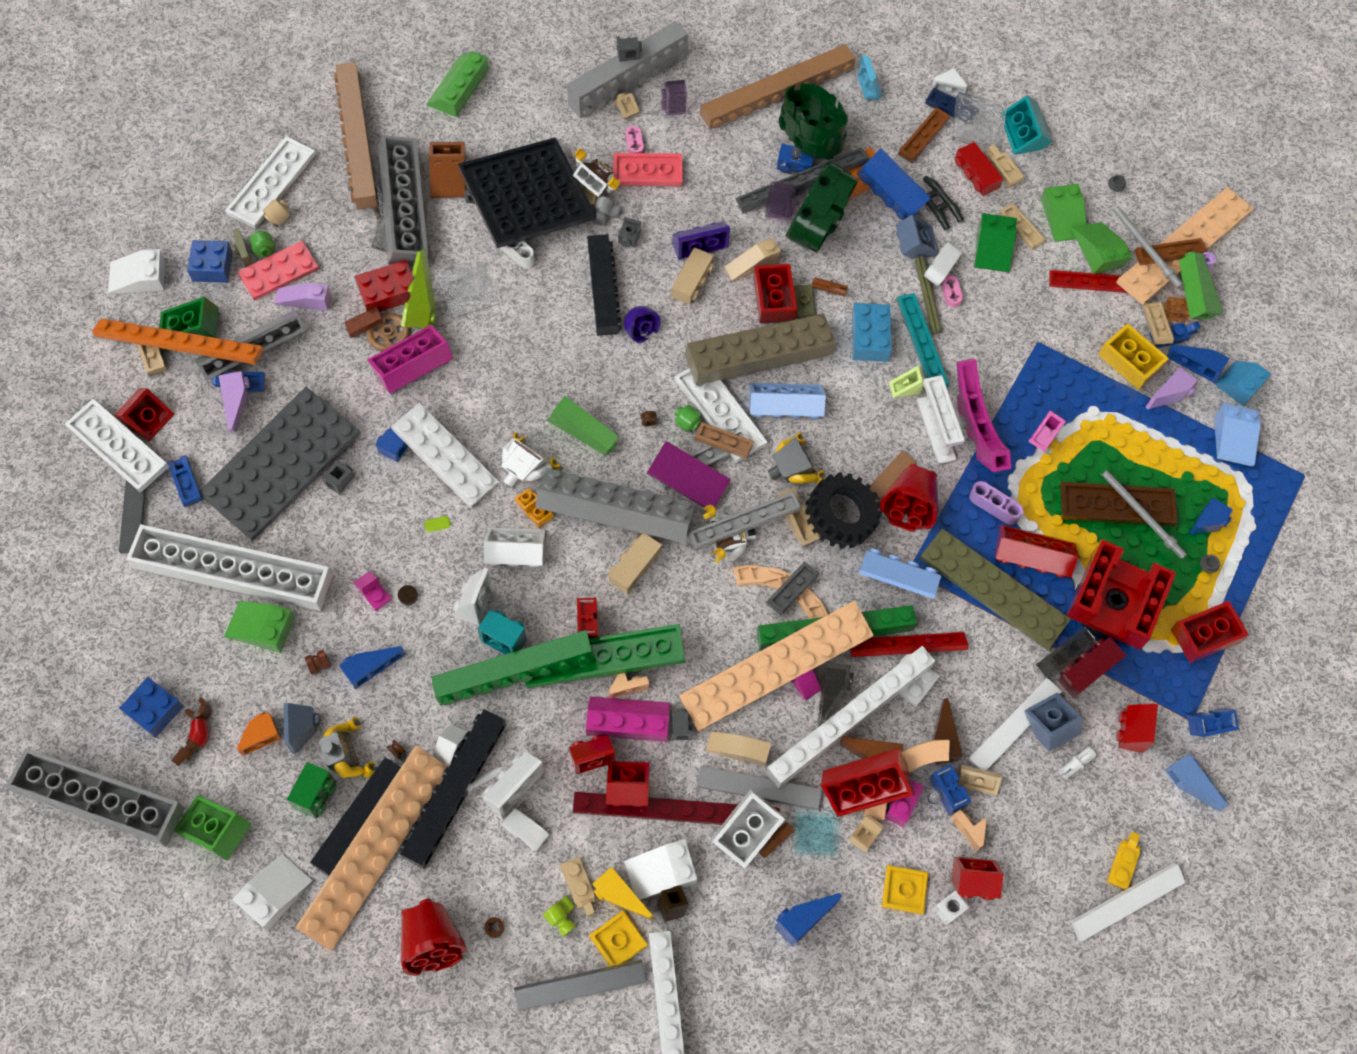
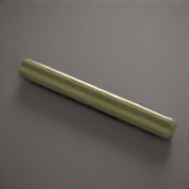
(928, 296)

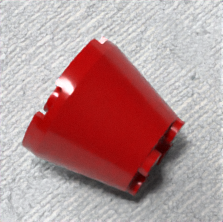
(914, 494)
(429, 939)

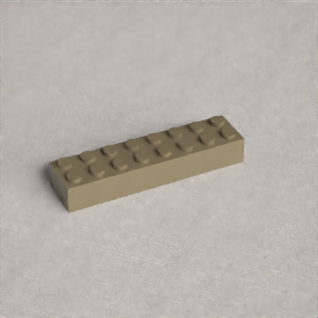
(759, 349)

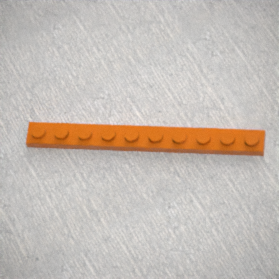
(178, 341)

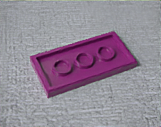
(688, 475)

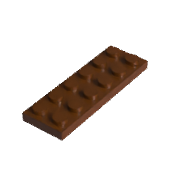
(1105, 504)

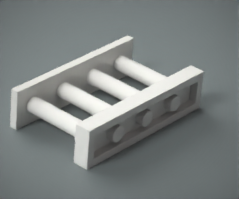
(940, 420)

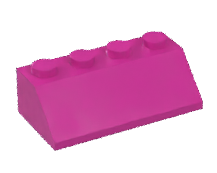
(410, 358)
(628, 719)

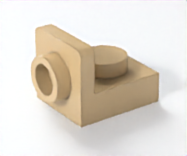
(626, 105)

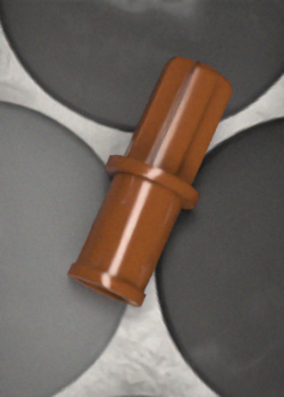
(829, 286)
(776, 839)

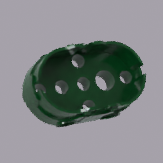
(814, 121)
(822, 207)

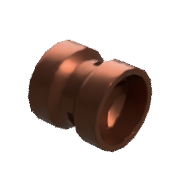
(317, 662)

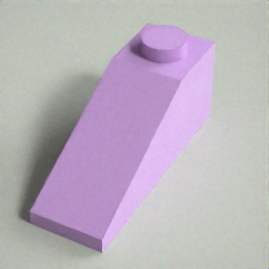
(304, 296)
(1174, 390)
(234, 397)

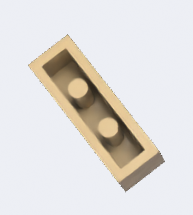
(692, 276)
(634, 563)

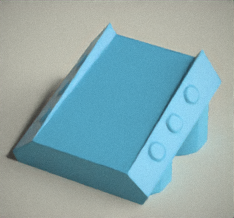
(868, 80)

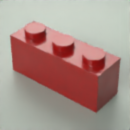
(978, 169)

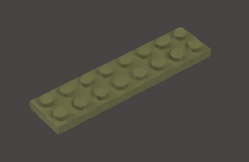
(995, 589)

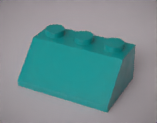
(1026, 126)

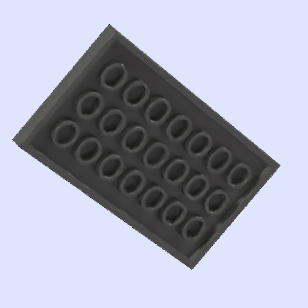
(279, 463)

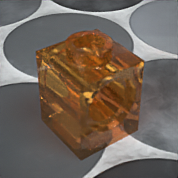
(1171, 309)

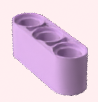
(999, 511)

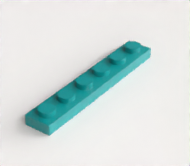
(921, 337)

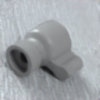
(603, 208)

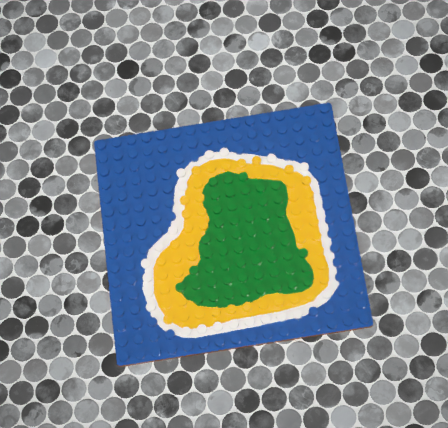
(1141, 448)

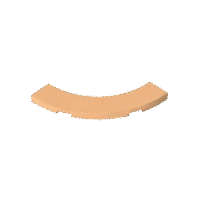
(775, 578)
(915, 757)

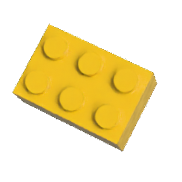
(1133, 356)

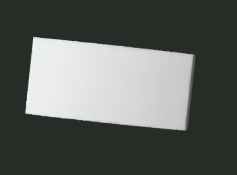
(524, 828)

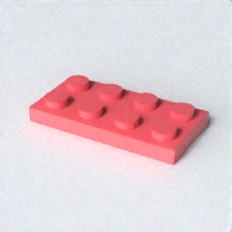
(648, 169)
(278, 270)

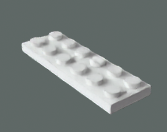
(270, 181)
(720, 409)
(117, 445)
(445, 455)

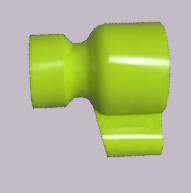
(557, 916)

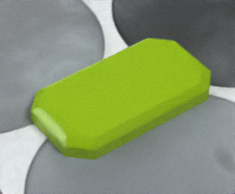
(437, 524)

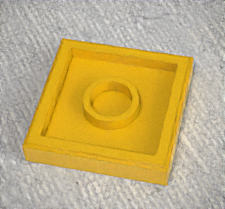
(905, 889)
(618, 939)

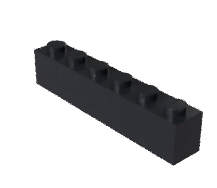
(603, 285)
(354, 818)

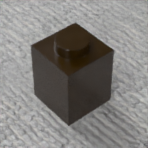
(672, 903)

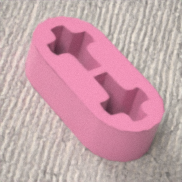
(637, 140)
(956, 291)

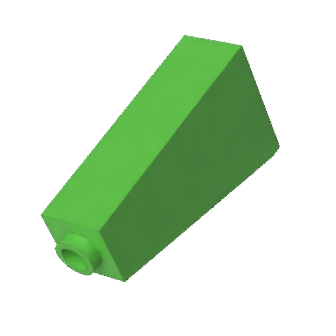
(1199, 287)
(583, 426)

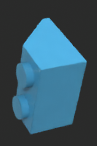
(1243, 380)

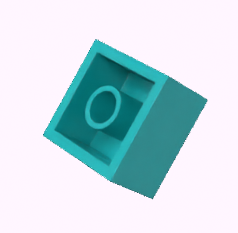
(502, 632)

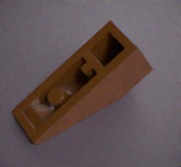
(946, 729)

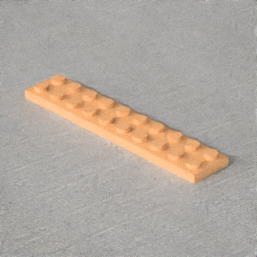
(1208, 223)
(776, 665)
(372, 849)

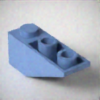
(1192, 780)

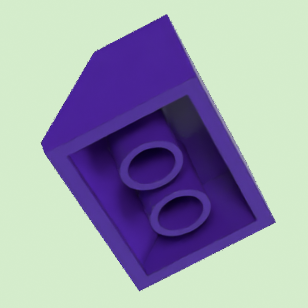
(705, 238)

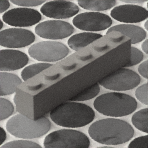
(265, 336)

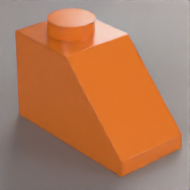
(258, 733)

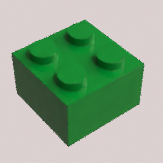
(312, 790)

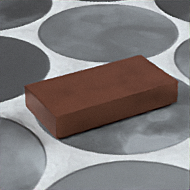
(363, 322)

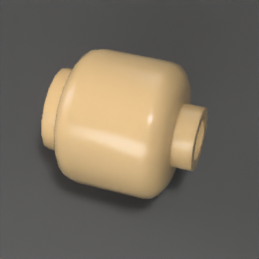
(276, 212)

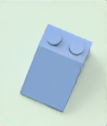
(1237, 434)

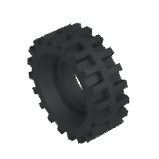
(829, 525)

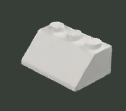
(514, 547)
(513, 783)

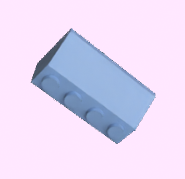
(786, 399)
(899, 573)

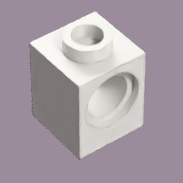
(943, 911)

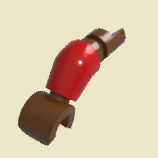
(198, 733)

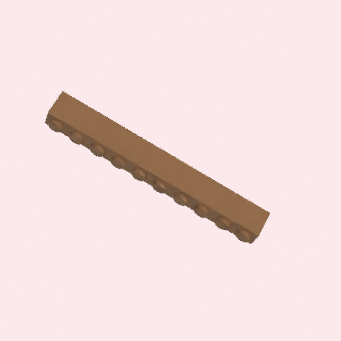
(773, 87)
(355, 136)

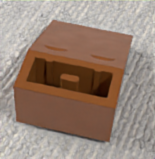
(444, 172)

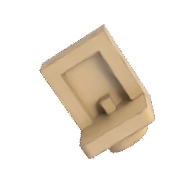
(866, 833)

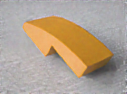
(527, 503)

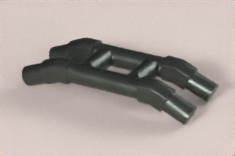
(937, 210)

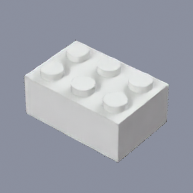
(747, 828)

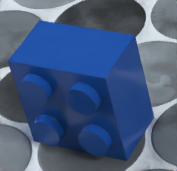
(210, 261)
(151, 707)

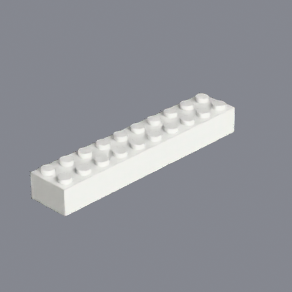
(230, 567)

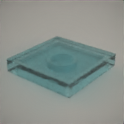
(815, 834)

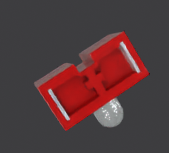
(586, 617)

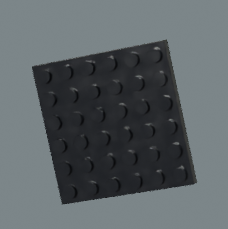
(526, 192)

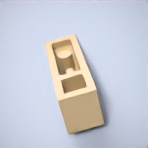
(760, 254)

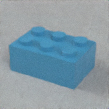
(871, 332)

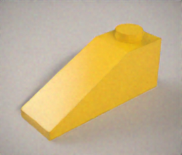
(616, 892)

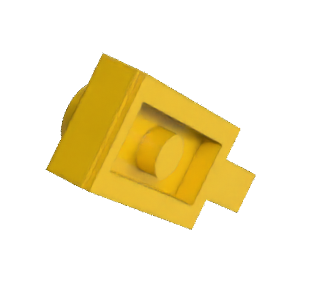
(1124, 862)

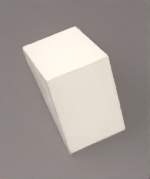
(949, 83)
(448, 743)

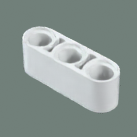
(519, 252)
(942, 264)

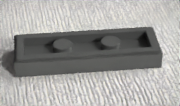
(792, 588)

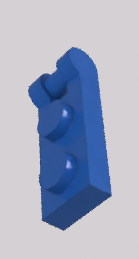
(185, 481)

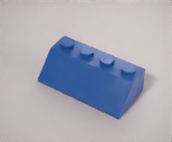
(893, 185)

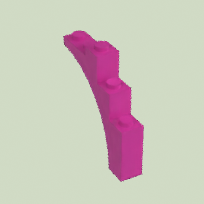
(970, 402)

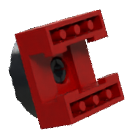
(1136, 592)

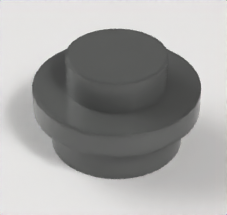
(1117, 183)
(1209, 564)

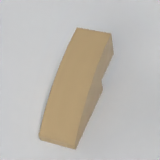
(799, 523)
(739, 747)

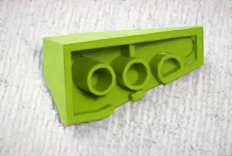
(421, 306)

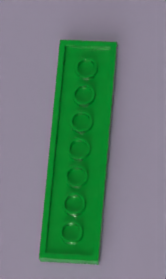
(623, 654)

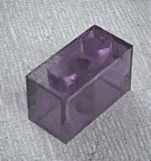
(674, 97)
(780, 200)

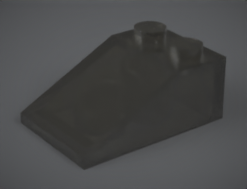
(835, 683)

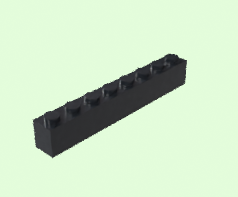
(452, 790)

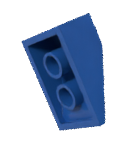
(803, 917)

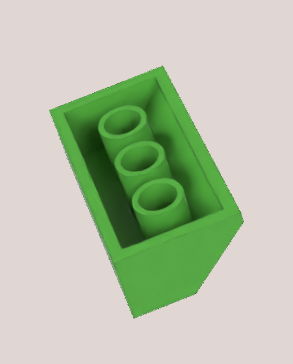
(459, 83)

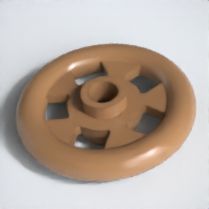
(372, 335)

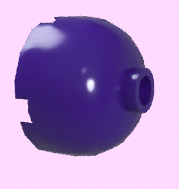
(642, 320)

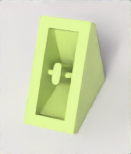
(908, 383)

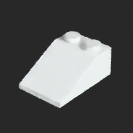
(138, 272)
(474, 597)
(661, 870)
(272, 891)

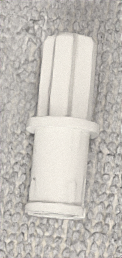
(1077, 762)

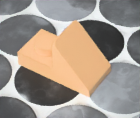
(623, 687)
(974, 834)

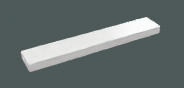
(1011, 728)
(1128, 901)

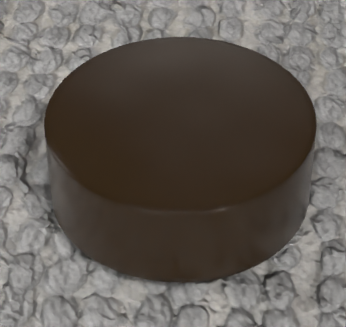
(407, 595)

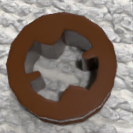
(649, 418)
(396, 749)
(493, 920)

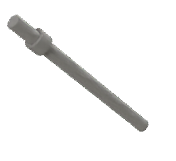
(1168, 272)
(1169, 542)

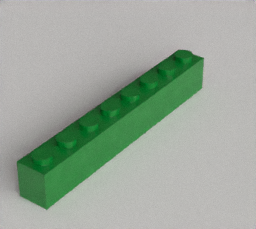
(879, 621)
(512, 668)

